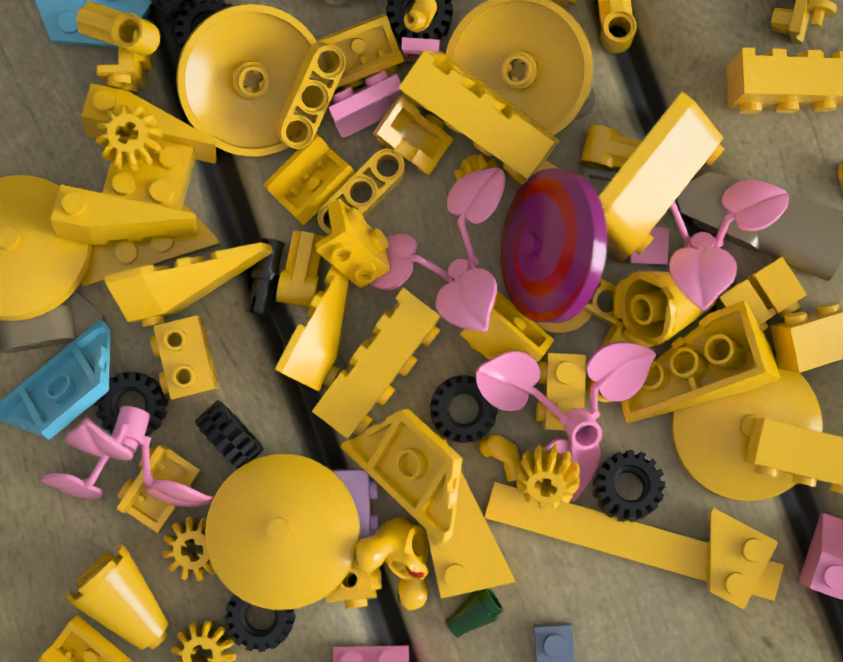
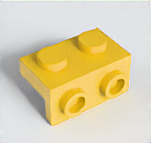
(367, 50)
(129, 73)
(309, 179)
(354, 246)
(164, 465)
(82, 644)

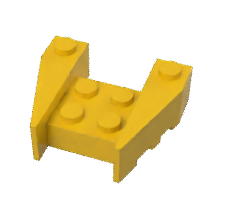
(134, 201)

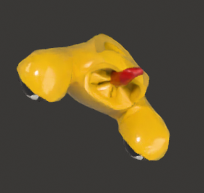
(405, 553)

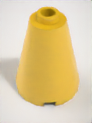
(653, 307)
(120, 600)

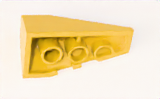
(157, 292)
(316, 346)
(710, 363)

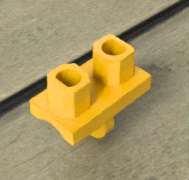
(795, 21)

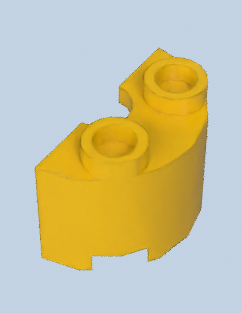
(412, 135)

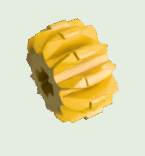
(124, 126)
(547, 476)
(182, 556)
(208, 640)

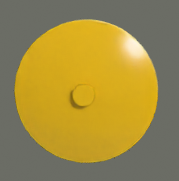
(529, 56)
(239, 75)
(35, 264)
(716, 435)
(282, 532)

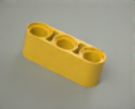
(326, 84)
(370, 177)

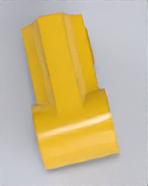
(613, 14)
(117, 28)
(607, 148)
(300, 278)

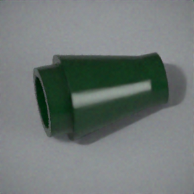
(476, 611)

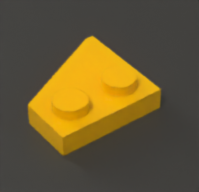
(735, 558)

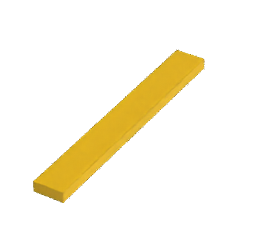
(622, 539)

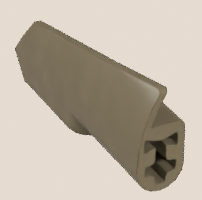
(803, 235)
(52, 328)

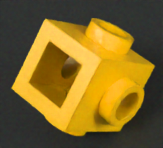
(357, 595)

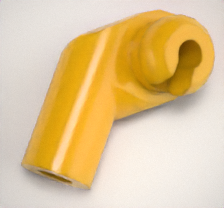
(420, 15)
(502, 450)

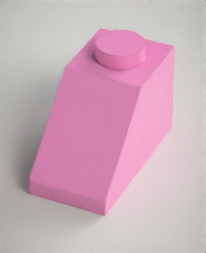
(824, 559)

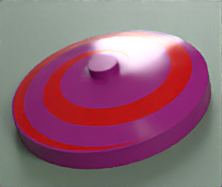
(553, 245)

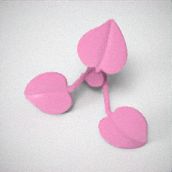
(705, 269)
(471, 290)
(615, 368)
(126, 436)

